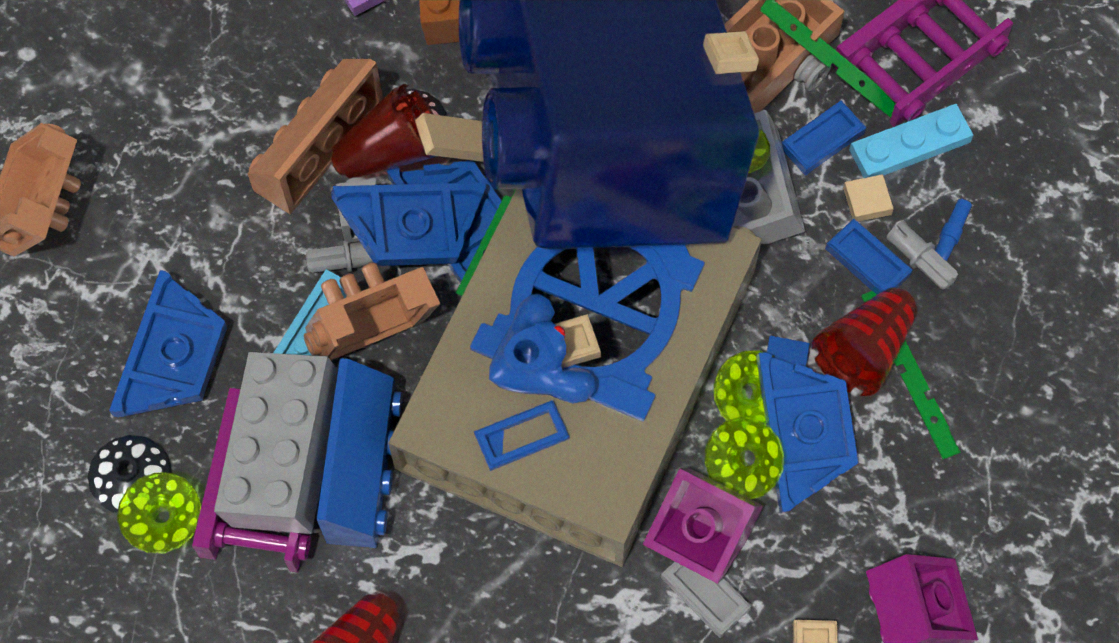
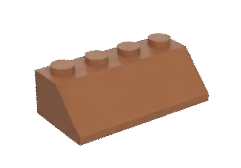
(304, 146)

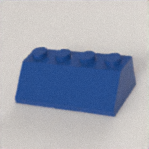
(358, 456)

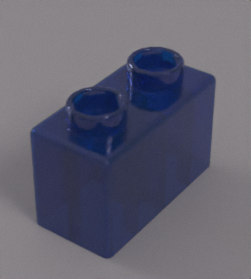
(611, 119)

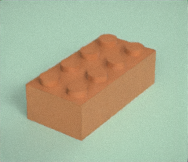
(776, 50)

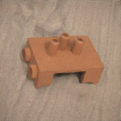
(32, 186)
(370, 313)

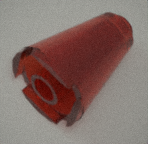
(383, 137)

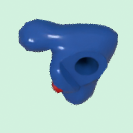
(533, 356)

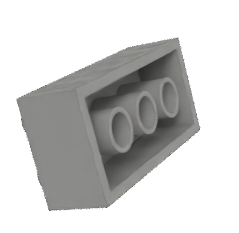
(278, 443)

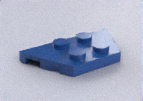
(457, 173)
(410, 220)
(170, 352)
(813, 425)

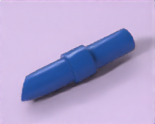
(953, 229)

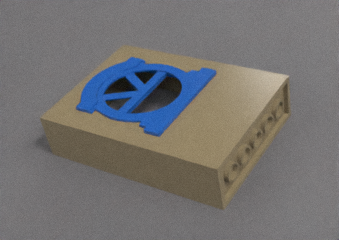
(622, 437)

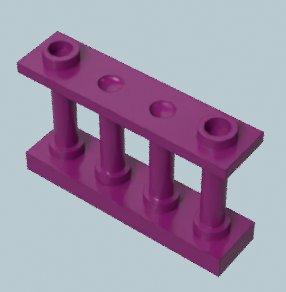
(886, 32)
(215, 533)

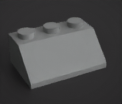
(768, 197)

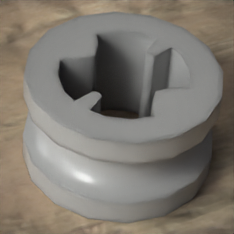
(811, 72)

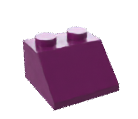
(702, 524)
(921, 601)

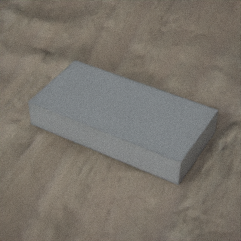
(713, 603)

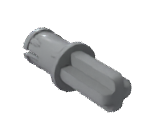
(922, 255)
(337, 257)

